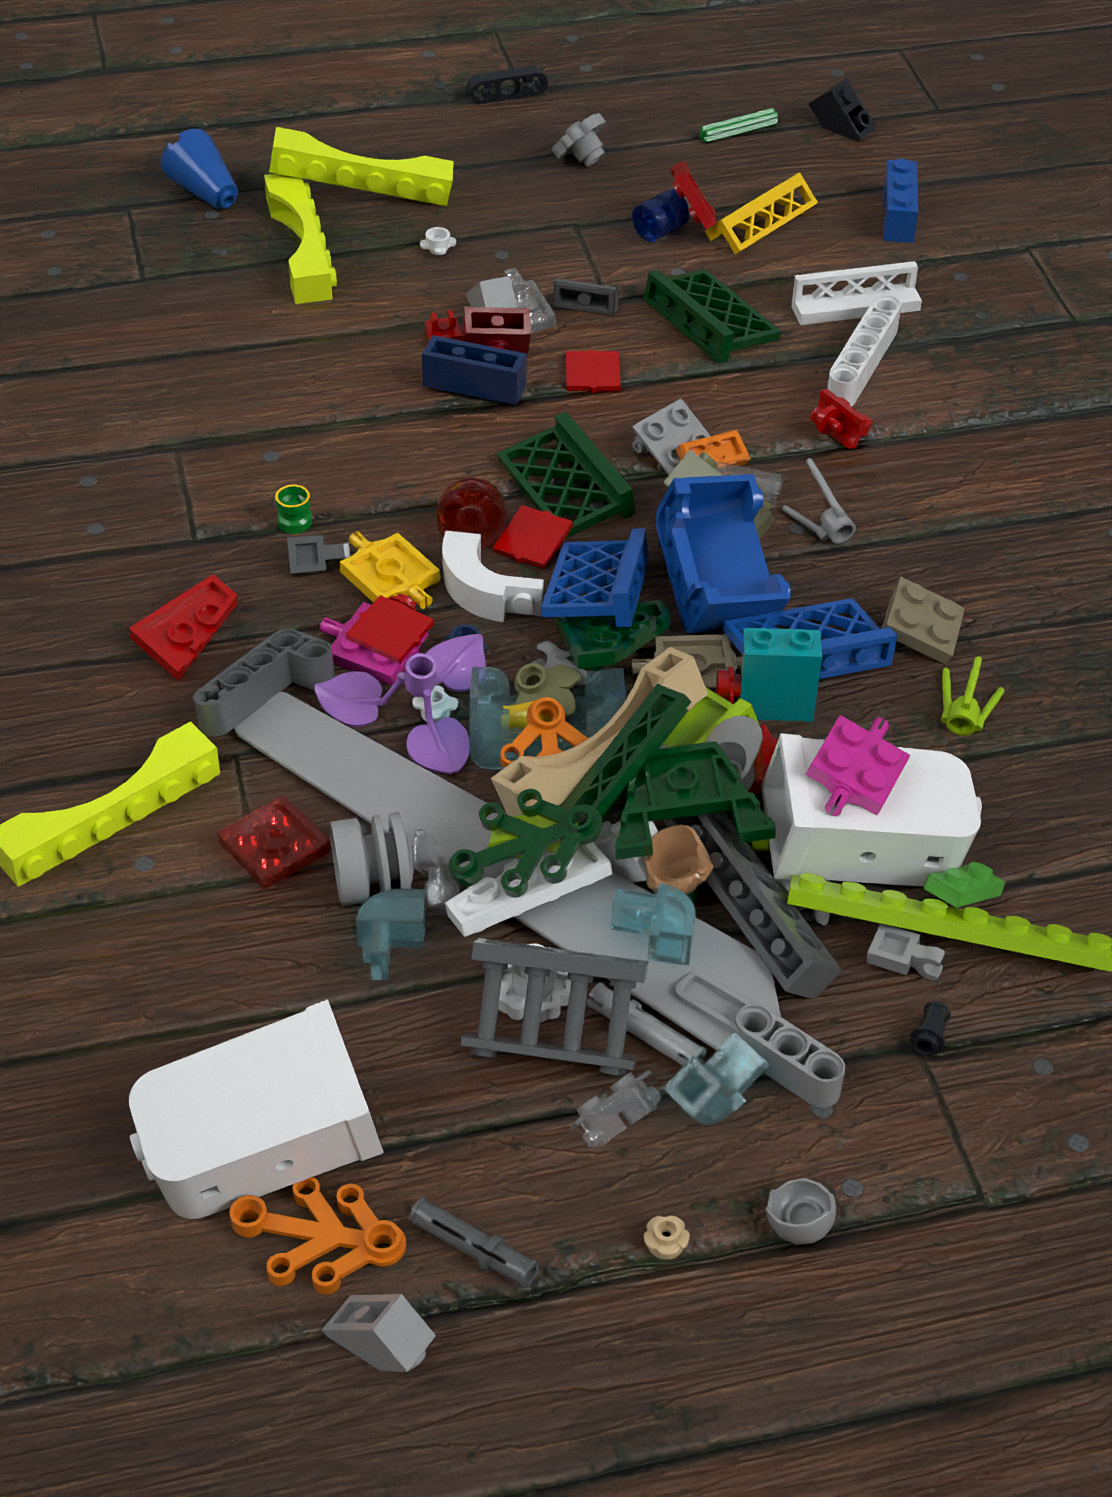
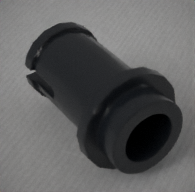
(928, 1036)

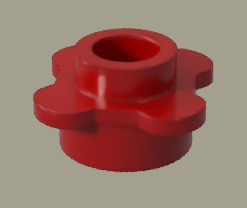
(728, 684)

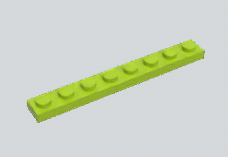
(938, 919)

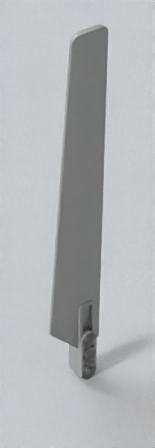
(713, 997)

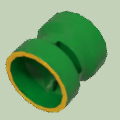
(293, 509)

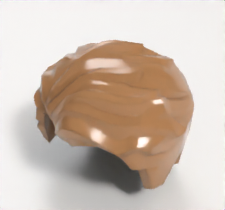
(677, 860)

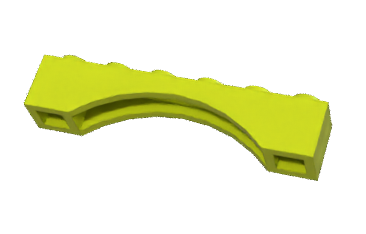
(416, 178)
(311, 265)
(43, 840)

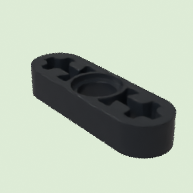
(498, 77)

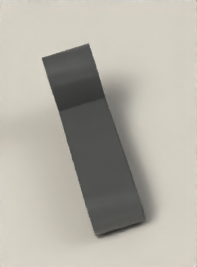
(259, 676)

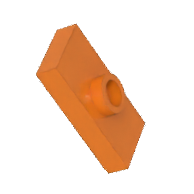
(722, 448)

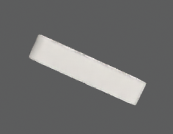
(865, 348)

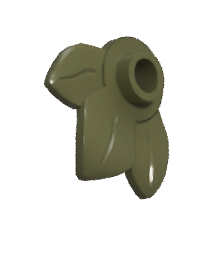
(552, 683)

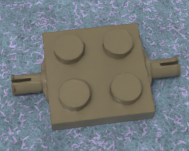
(709, 652)

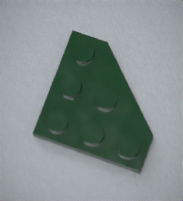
(599, 643)

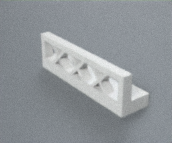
(853, 300)

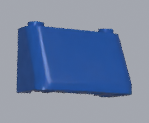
(716, 551)

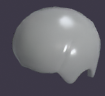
(801, 1211)

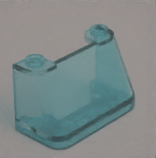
(490, 721)

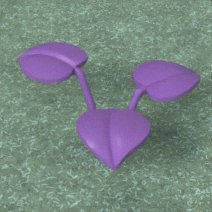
(435, 746)

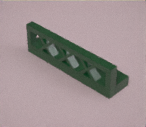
(629, 750)

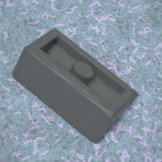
(585, 297)

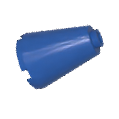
(199, 169)

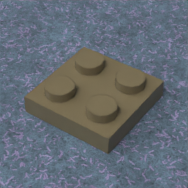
(924, 620)

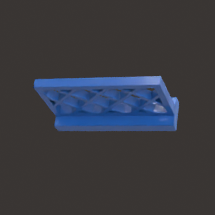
(624, 579)
(841, 650)

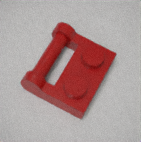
(686, 186)

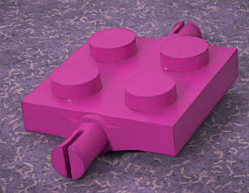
(357, 658)
(857, 766)

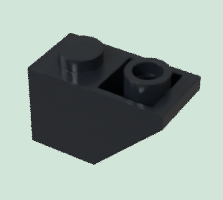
(842, 112)

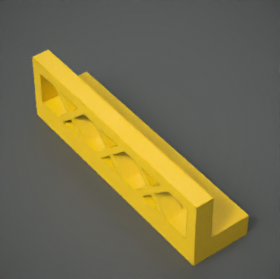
(758, 207)

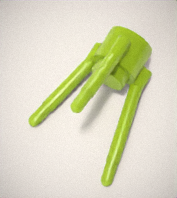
(964, 714)

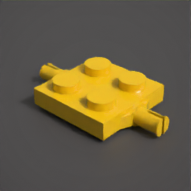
(389, 569)

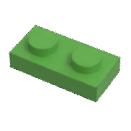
(965, 884)

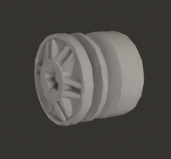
(370, 857)

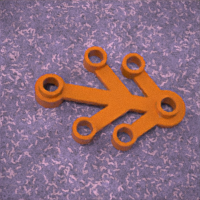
(546, 730)
(322, 1235)

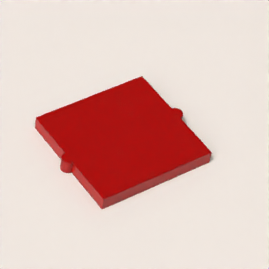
(592, 371)
(533, 536)
(390, 629)

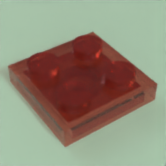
(274, 842)

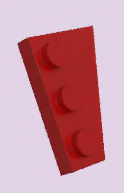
(184, 625)

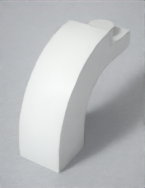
(480, 589)

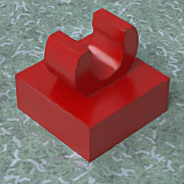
(443, 327)

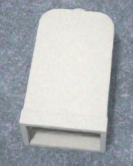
(917, 832)
(252, 1115)

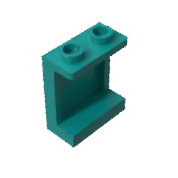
(781, 672)

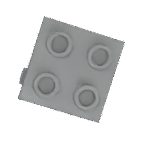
(665, 431)

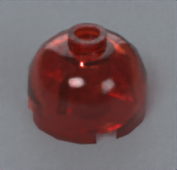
(472, 507)

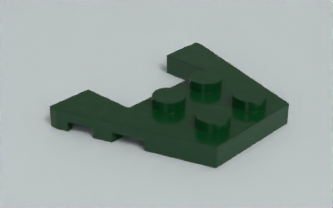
(684, 784)

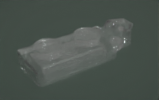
(529, 296)

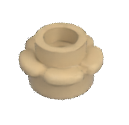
(663, 1246)

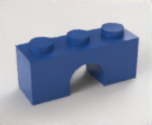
(900, 201)

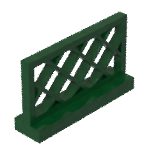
(704, 323)
(588, 466)

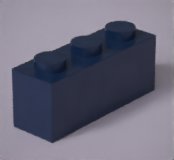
(474, 369)

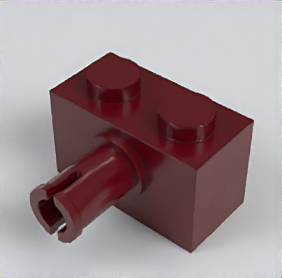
(497, 327)

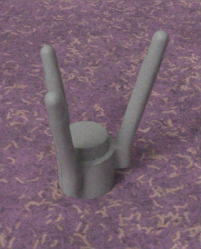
(834, 521)

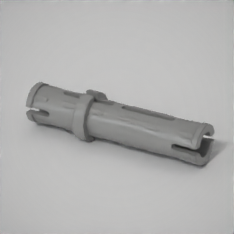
(647, 1027)

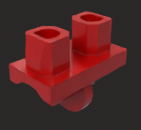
(839, 419)

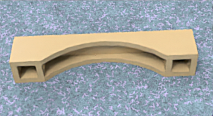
(560, 773)

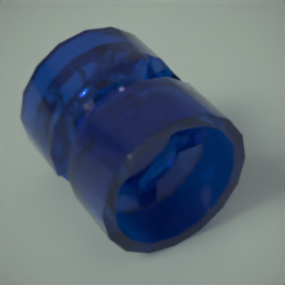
(660, 215)

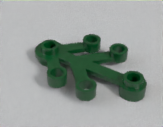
(531, 842)

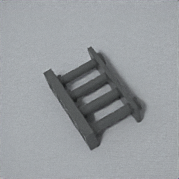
(538, 965)

